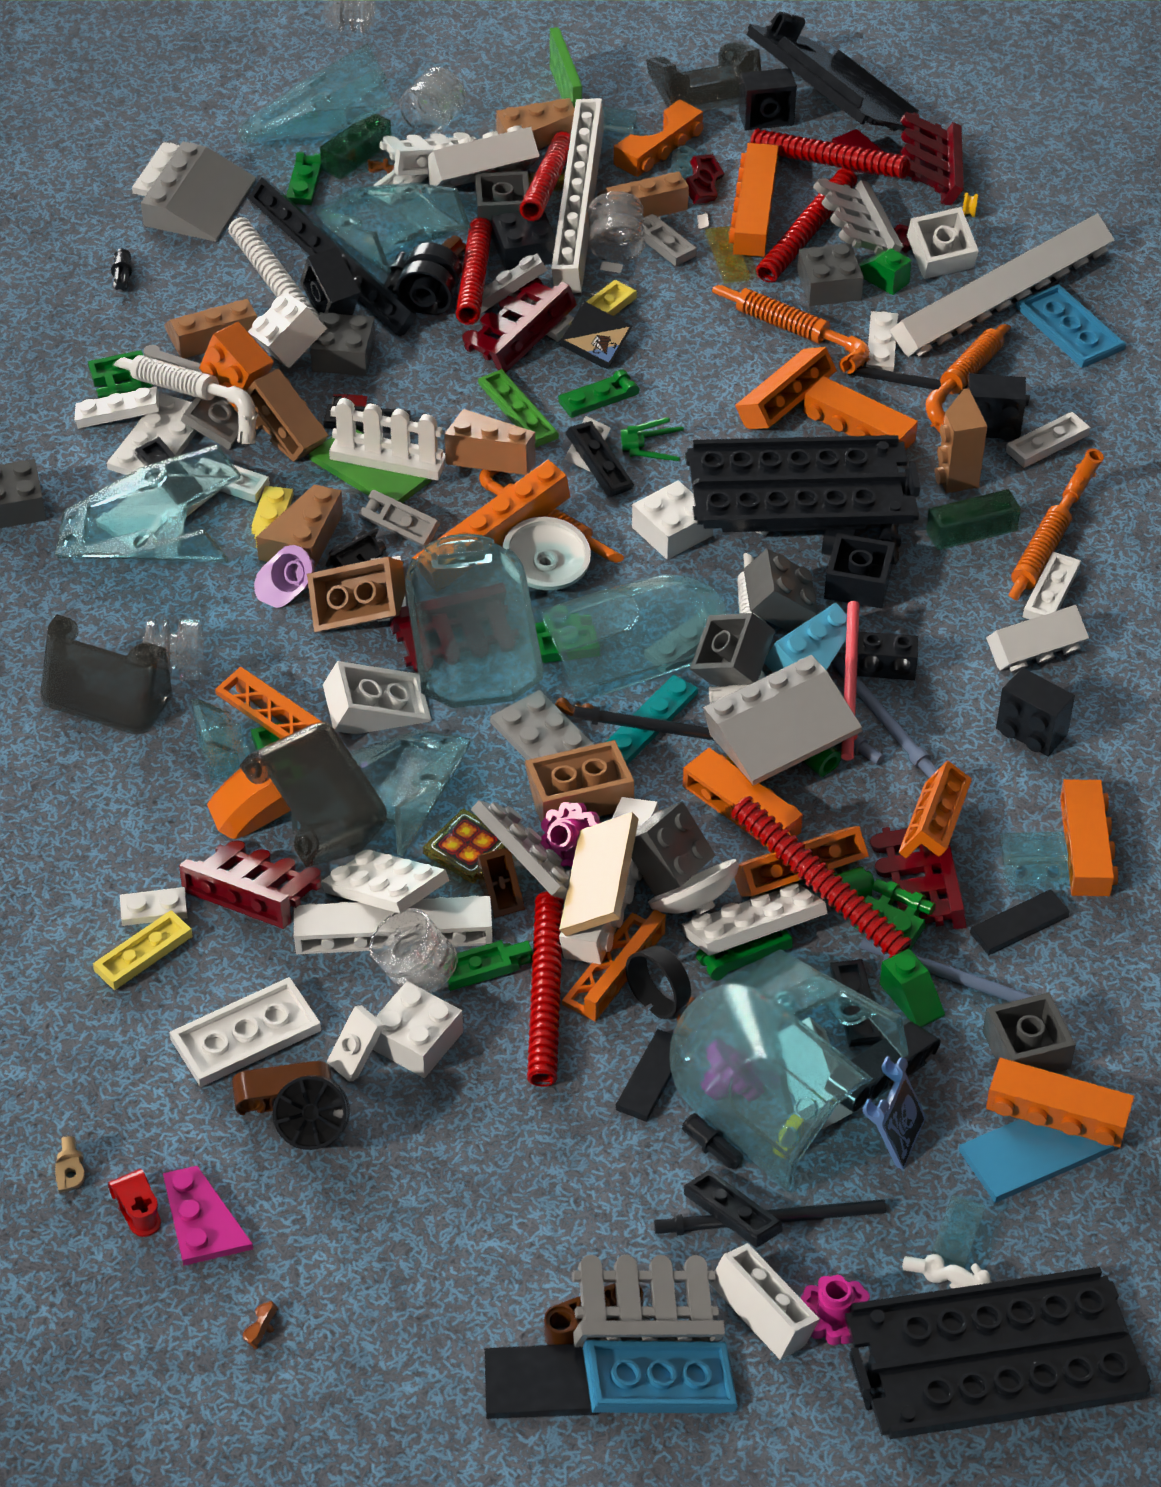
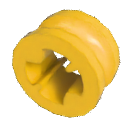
(970, 204)

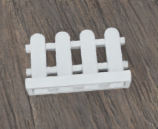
(413, 153)
(383, 453)

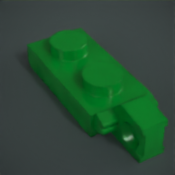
(489, 962)

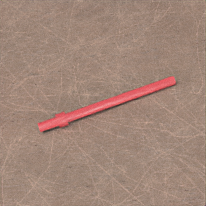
(850, 679)

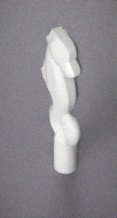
(936, 1271)

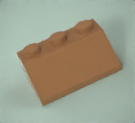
(657, 194)
(194, 331)
(961, 445)
(356, 593)
(581, 775)

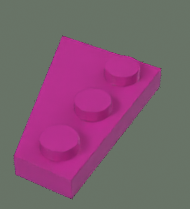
(201, 1219)

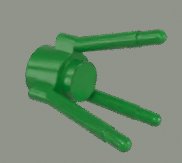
(634, 438)

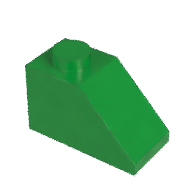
(887, 270)
(911, 988)

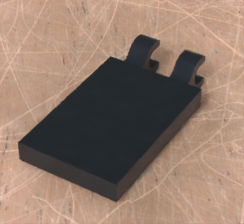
(536, 1382)

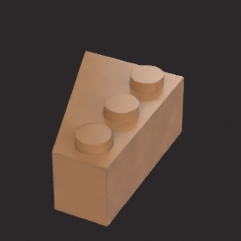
(543, 118)

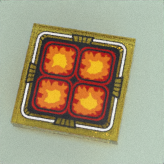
(460, 844)

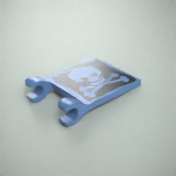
(899, 1116)

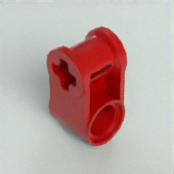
(136, 1202)

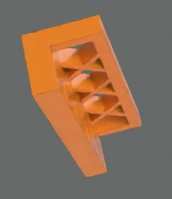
(268, 699)
(937, 811)
(615, 976)

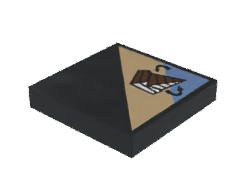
(595, 335)

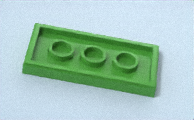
(563, 68)
(366, 479)

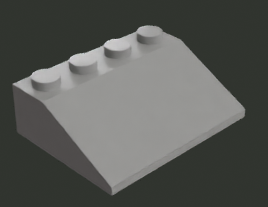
(196, 193)
(781, 720)

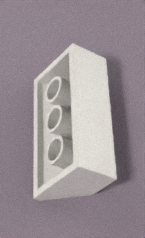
(492, 154)

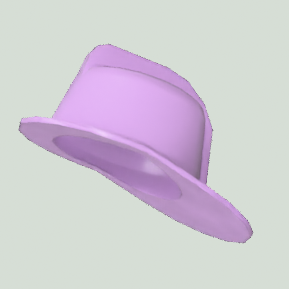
(284, 576)

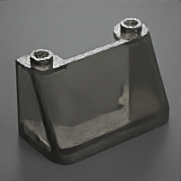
(708, 86)
(103, 684)
(322, 790)

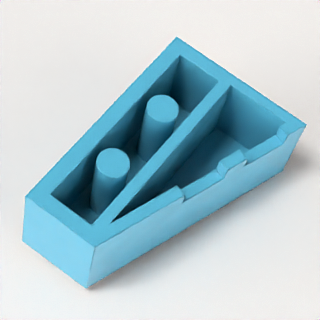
(818, 637)

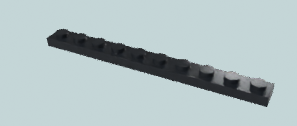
(314, 239)

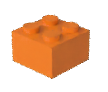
(235, 358)

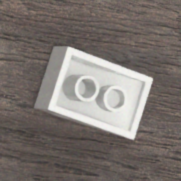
(373, 698)

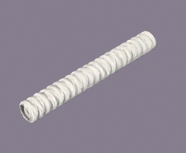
(265, 261)

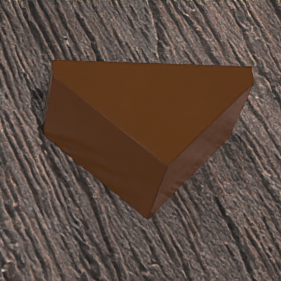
(500, 882)

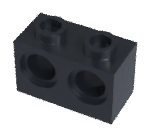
(887, 655)

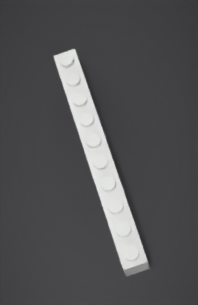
(578, 193)
(1001, 286)

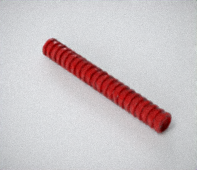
(835, 154)
(546, 177)
(801, 231)
(474, 271)
(820, 877)
(545, 990)

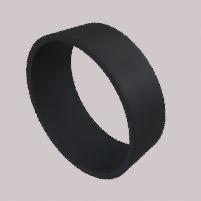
(644, 987)

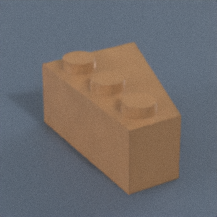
(285, 416)
(489, 444)
(304, 524)

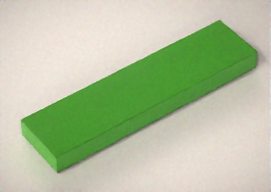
(517, 406)

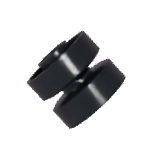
(429, 278)
(311, 1112)

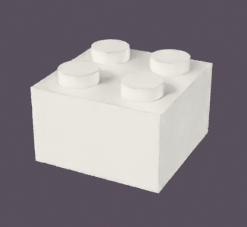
(942, 243)
(287, 329)
(668, 520)
(417, 1029)

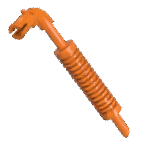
(797, 322)
(957, 375)
(1053, 527)

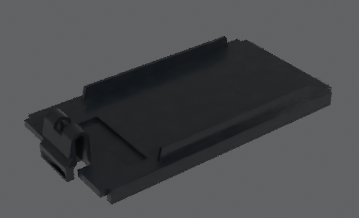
(833, 76)
(802, 483)
(994, 1353)

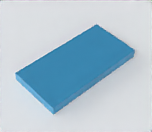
(1070, 326)
(1025, 1156)
(659, 1376)

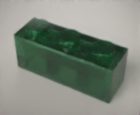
(354, 145)
(973, 519)

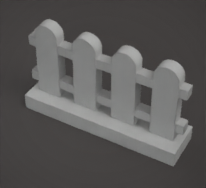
(859, 216)
(629, 1309)

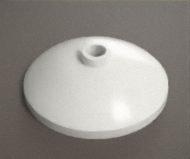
(550, 543)
(698, 890)

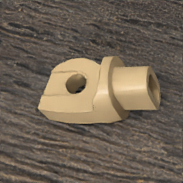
(68, 1161)

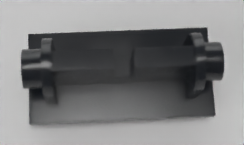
(362, 545)

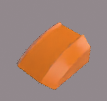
(244, 807)

